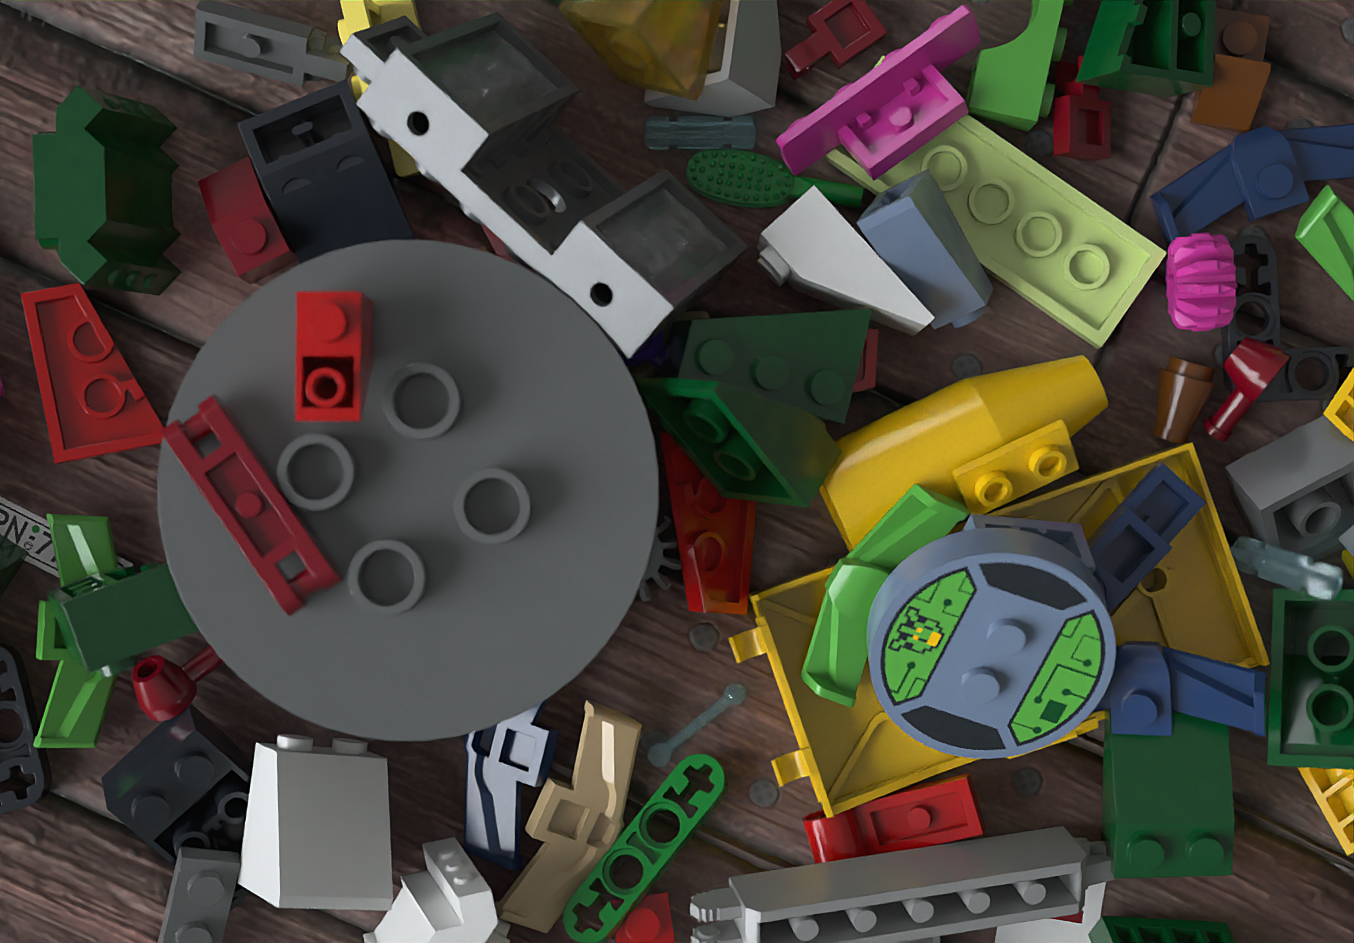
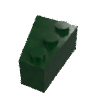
(1151, 46)
(785, 357)

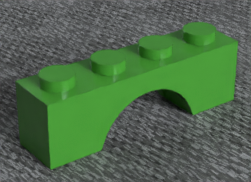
(1010, 79)

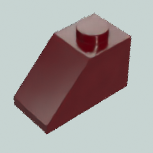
(246, 222)

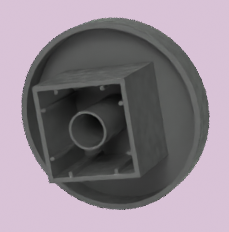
(475, 511)

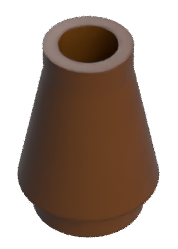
(1181, 397)

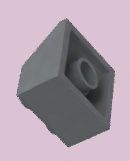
(1298, 490)

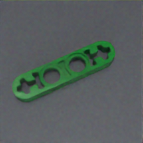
(638, 843)

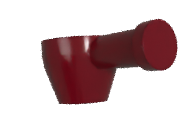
(1252, 370)
(167, 688)

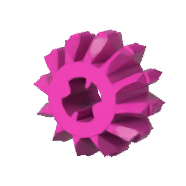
(1201, 282)

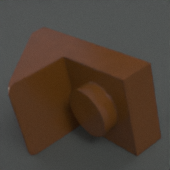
(1237, 72)

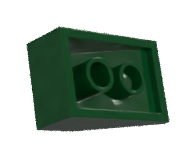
(743, 440)
(1312, 681)
(1168, 801)

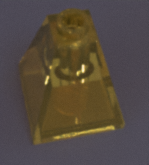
(650, 41)

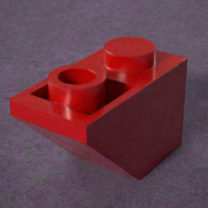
(333, 355)

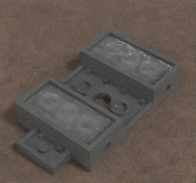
(482, 121)

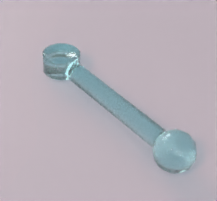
(660, 753)

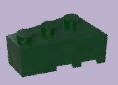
(119, 616)

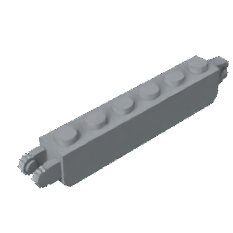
(908, 892)

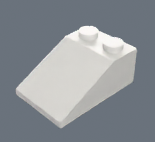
(831, 262)

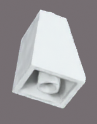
(318, 826)

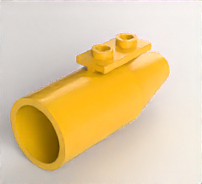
(969, 441)

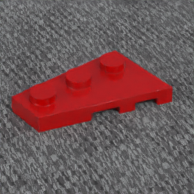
(83, 380)
(711, 536)

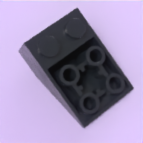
(325, 173)
(183, 789)

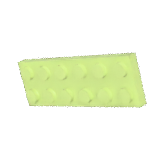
(1029, 227)

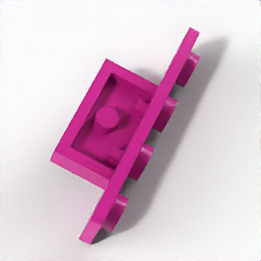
(891, 106)

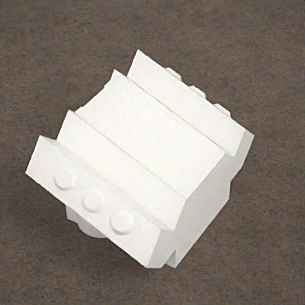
(442, 903)

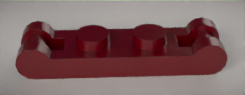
(251, 505)

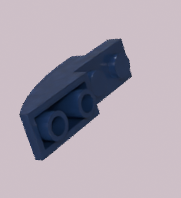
(1140, 532)

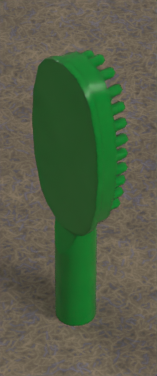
(758, 180)

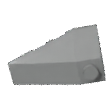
(741, 64)

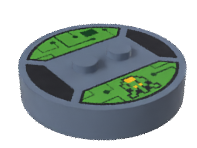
(990, 643)

